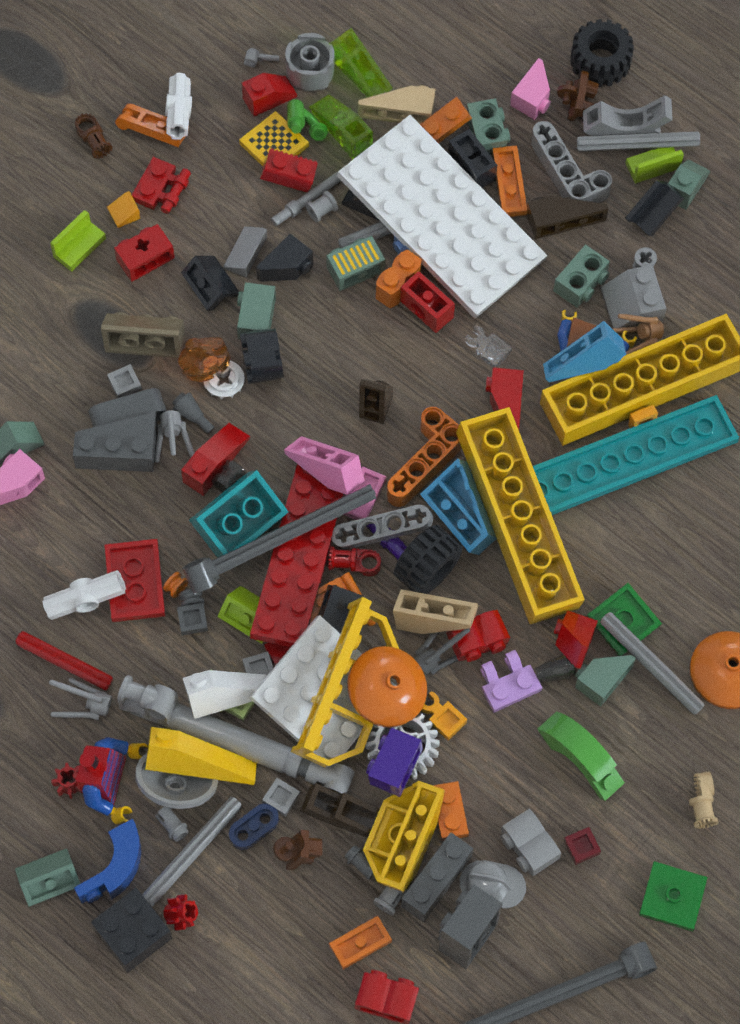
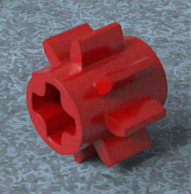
(66, 773)
(180, 912)

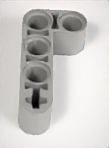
(566, 165)

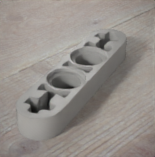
(382, 530)

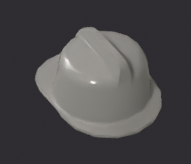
(497, 880)

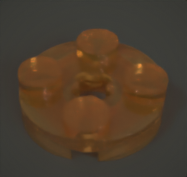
(197, 349)

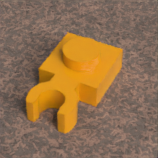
(445, 718)

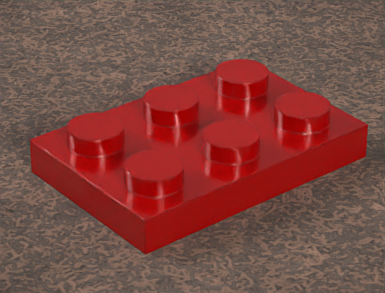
(141, 573)

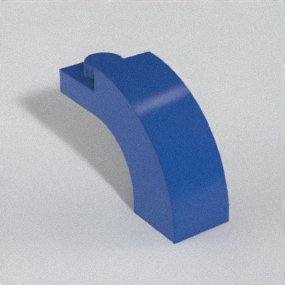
(121, 868)

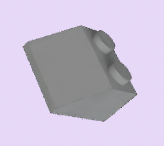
(633, 294)

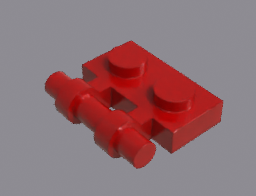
(155, 181)

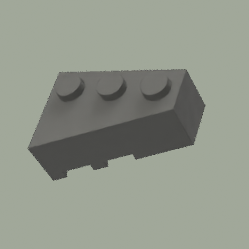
(118, 445)

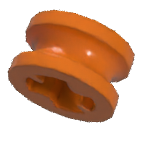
(175, 584)

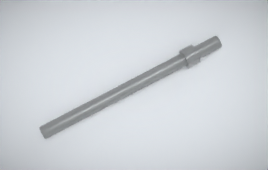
(294, 207)

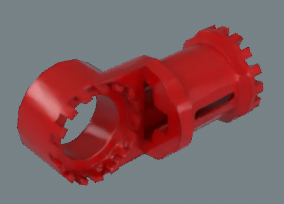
(353, 560)

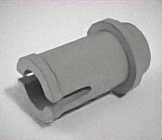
(175, 828)

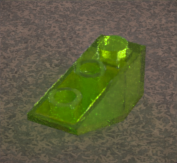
(343, 125)

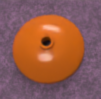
(712, 673)
(375, 695)

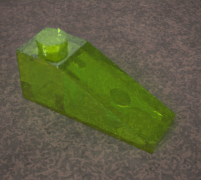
(358, 64)

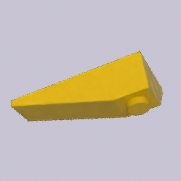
(186, 755)

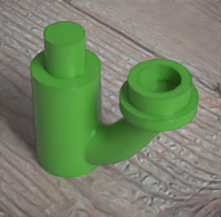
(298, 115)

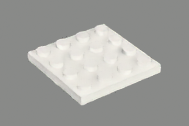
(297, 678)

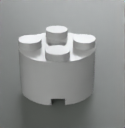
(310, 62)

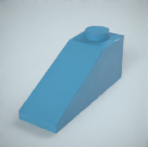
(588, 354)

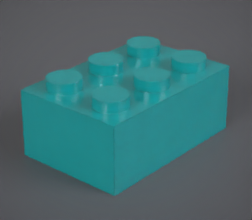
(238, 514)

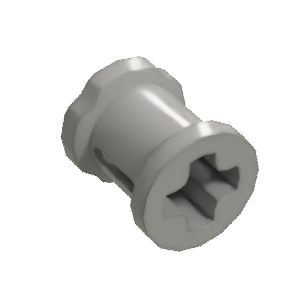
(321, 206)
(642, 257)
(389, 899)

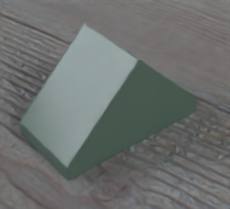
(18, 436)

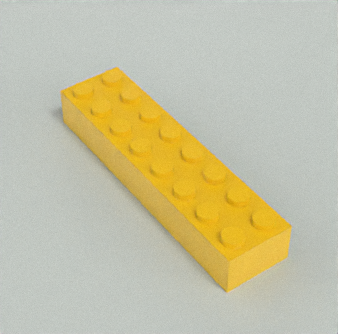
(643, 379)
(519, 515)

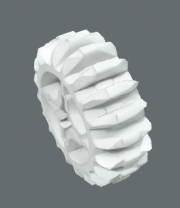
(425, 734)

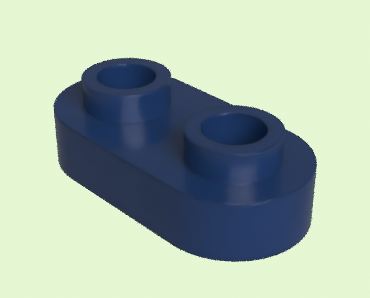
(252, 826)

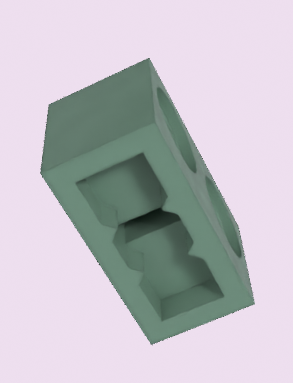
(490, 127)
(577, 274)

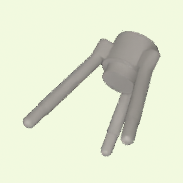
(171, 427)
(97, 701)

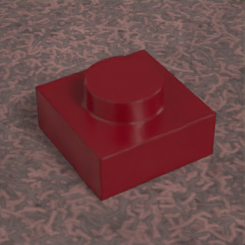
(582, 845)

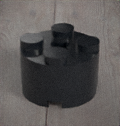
(262, 356)

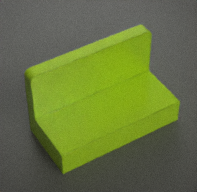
(654, 163)
(77, 241)
(240, 609)

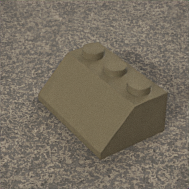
(143, 335)

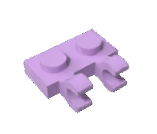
(511, 688)

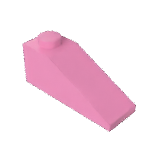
(329, 465)

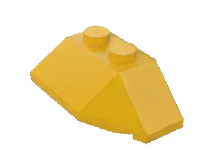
(403, 834)

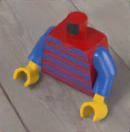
(101, 775)

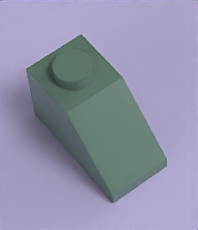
(688, 181)
(603, 676)

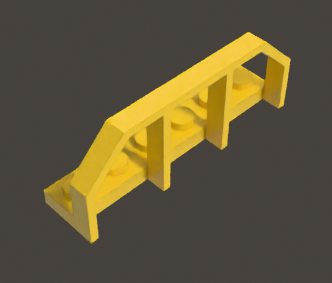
(331, 688)

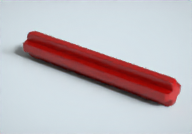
(64, 660)

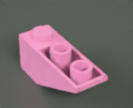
(18, 477)

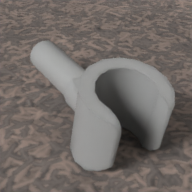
(253, 55)

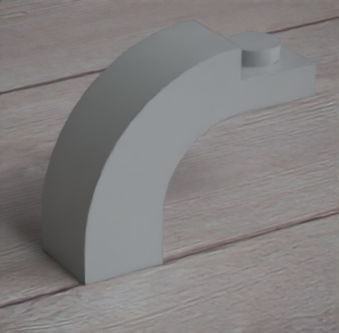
(606, 120)

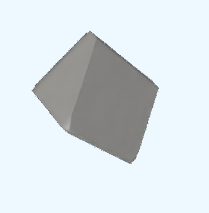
(246, 250)

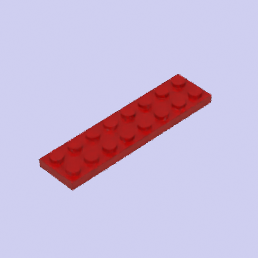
(295, 566)

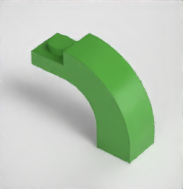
(584, 751)

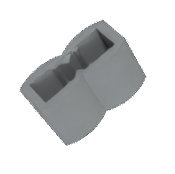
(530, 842)

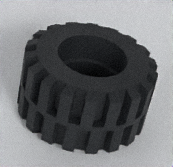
(607, 37)
(428, 560)

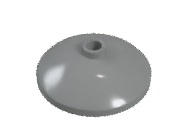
(173, 789)

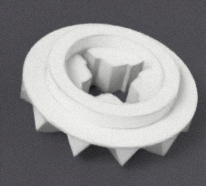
(236, 378)

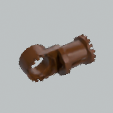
(93, 136)

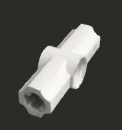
(178, 106)
(84, 595)

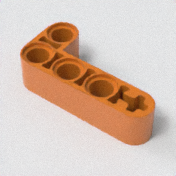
(421, 461)

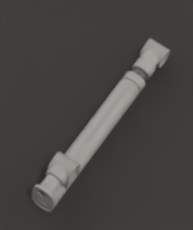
(162, 707)

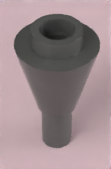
(190, 410)

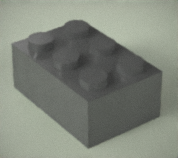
(469, 926)

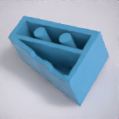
(460, 507)

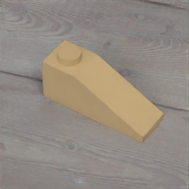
(399, 104)
(431, 613)

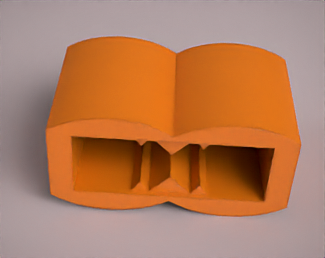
(391, 280)

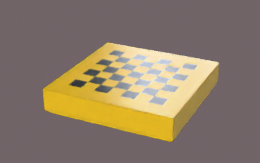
(274, 134)

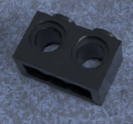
(473, 158)

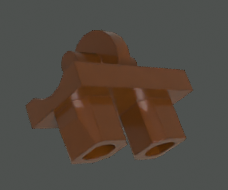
(574, 94)
(298, 849)

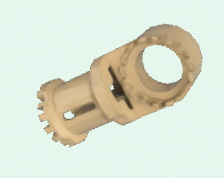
(703, 802)

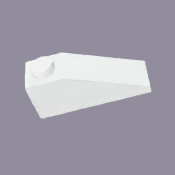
(219, 690)

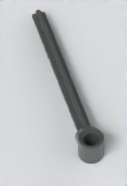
(205, 572)
(633, 962)

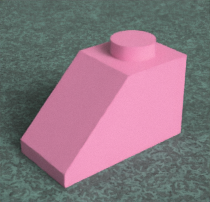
(532, 92)

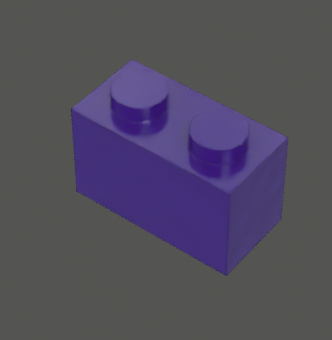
(394, 762)

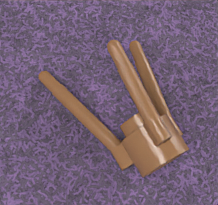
(649, 330)

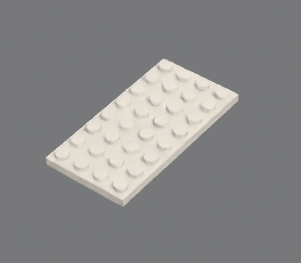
(442, 216)

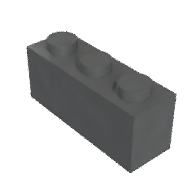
(437, 877)

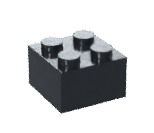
(131, 930)

